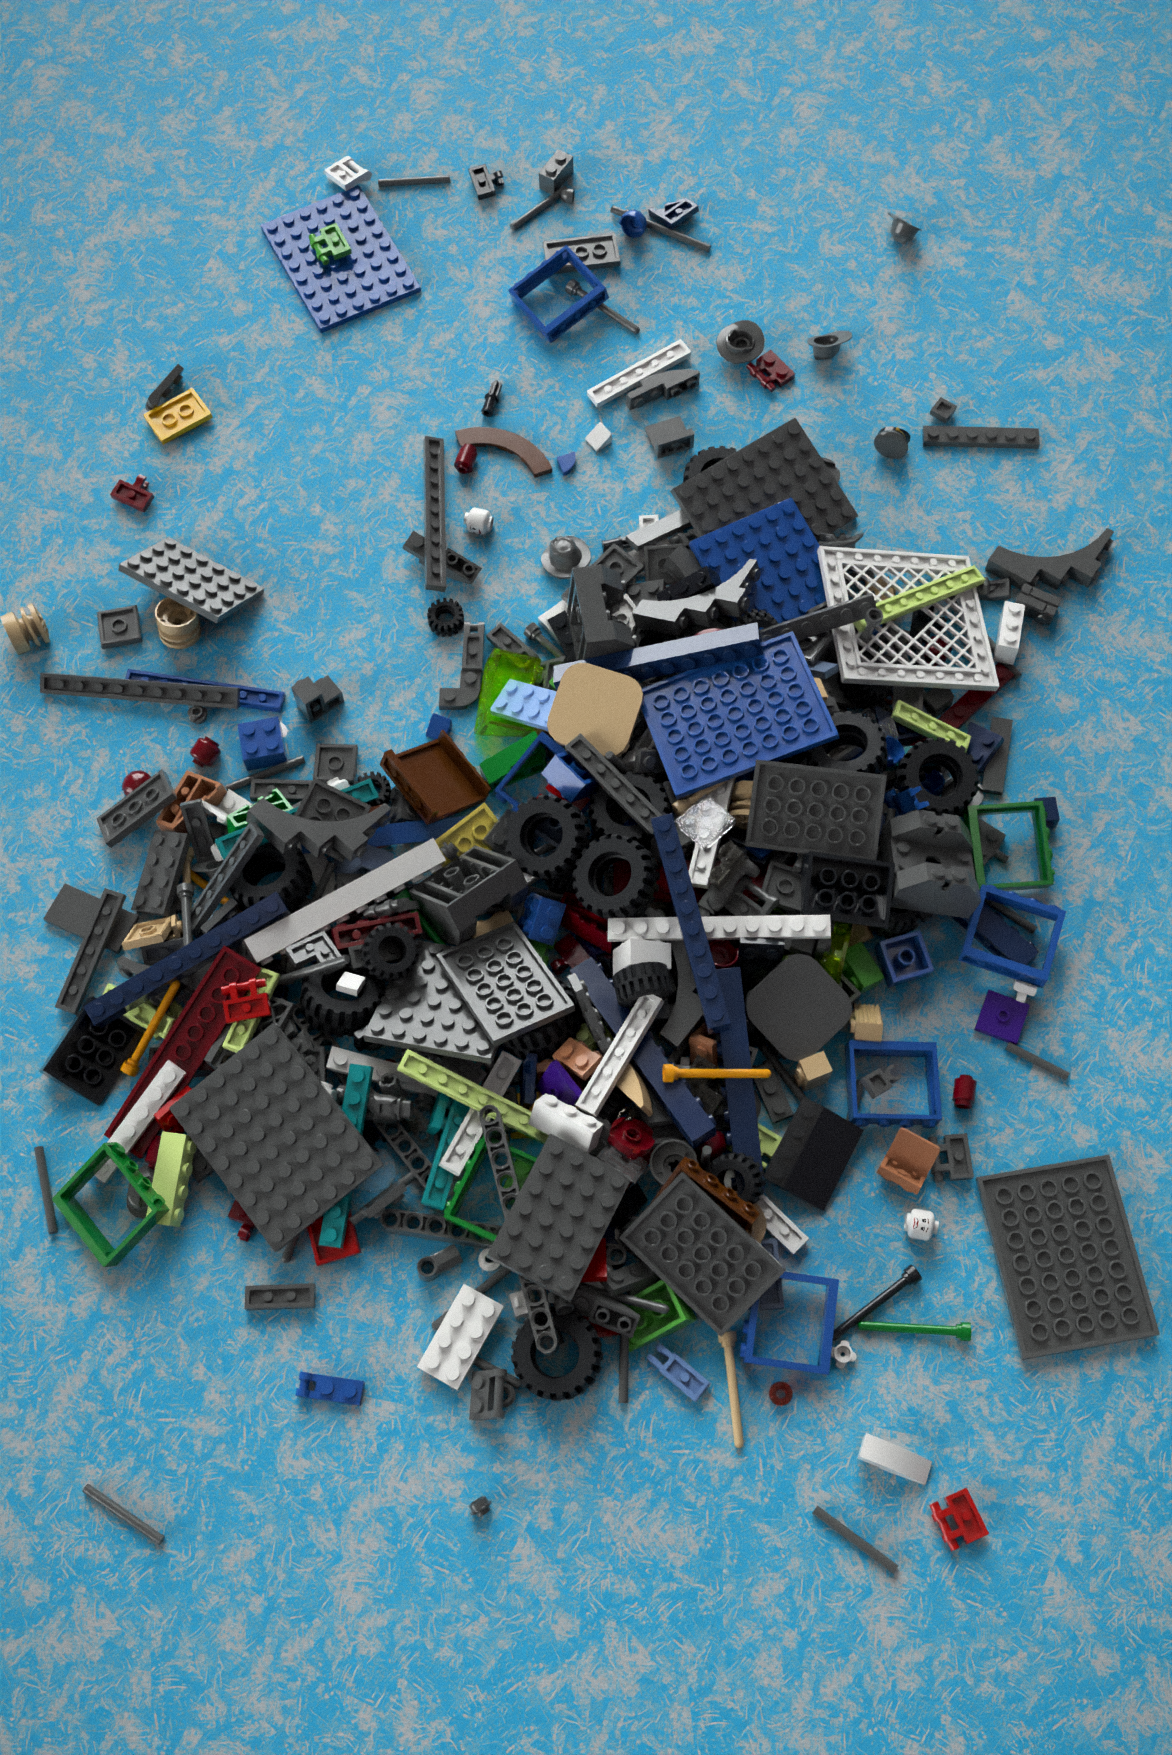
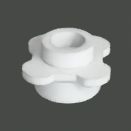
(849, 1356)

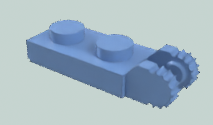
(680, 1373)

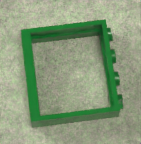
(1041, 833)
(463, 1186)
(82, 1222)

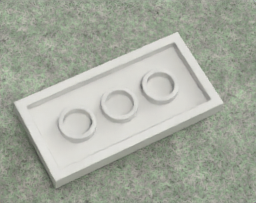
(460, 1337)

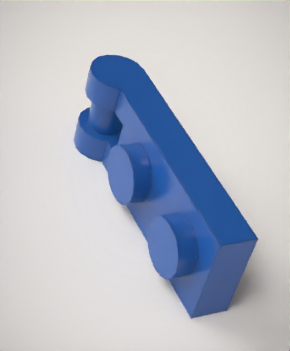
(331, 1389)

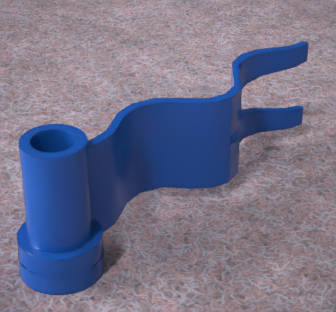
(904, 801)

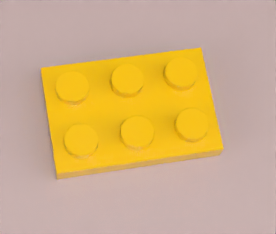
(177, 416)

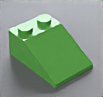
(656, 1325)

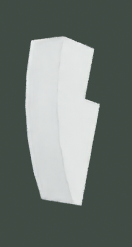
(894, 1459)

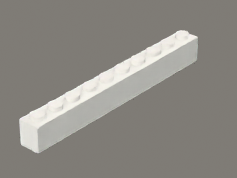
(344, 901)

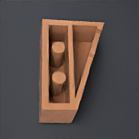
(189, 788)

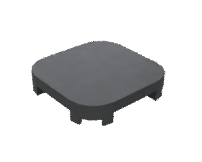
(798, 1007)

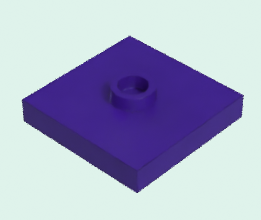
(1002, 1017)
(559, 1084)

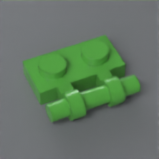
(335, 241)

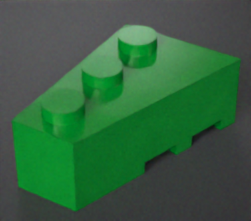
(497, 766)
(237, 819)

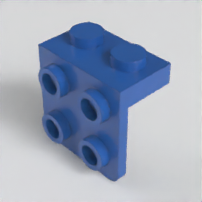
(541, 918)

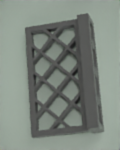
(218, 1055)

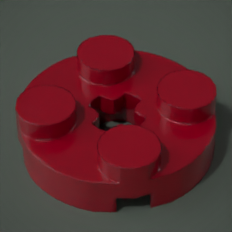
(621, 1133)

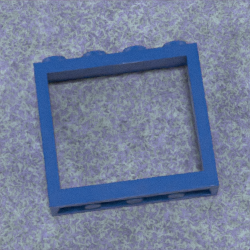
(572, 314)
(550, 744)
(1005, 966)
(894, 1049)
(827, 1329)

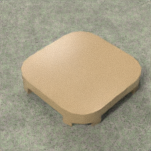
(598, 706)

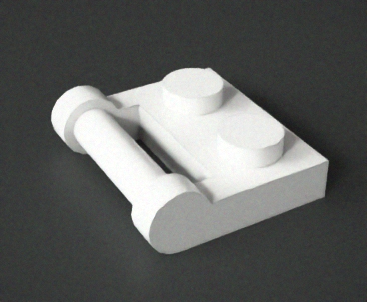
(344, 177)

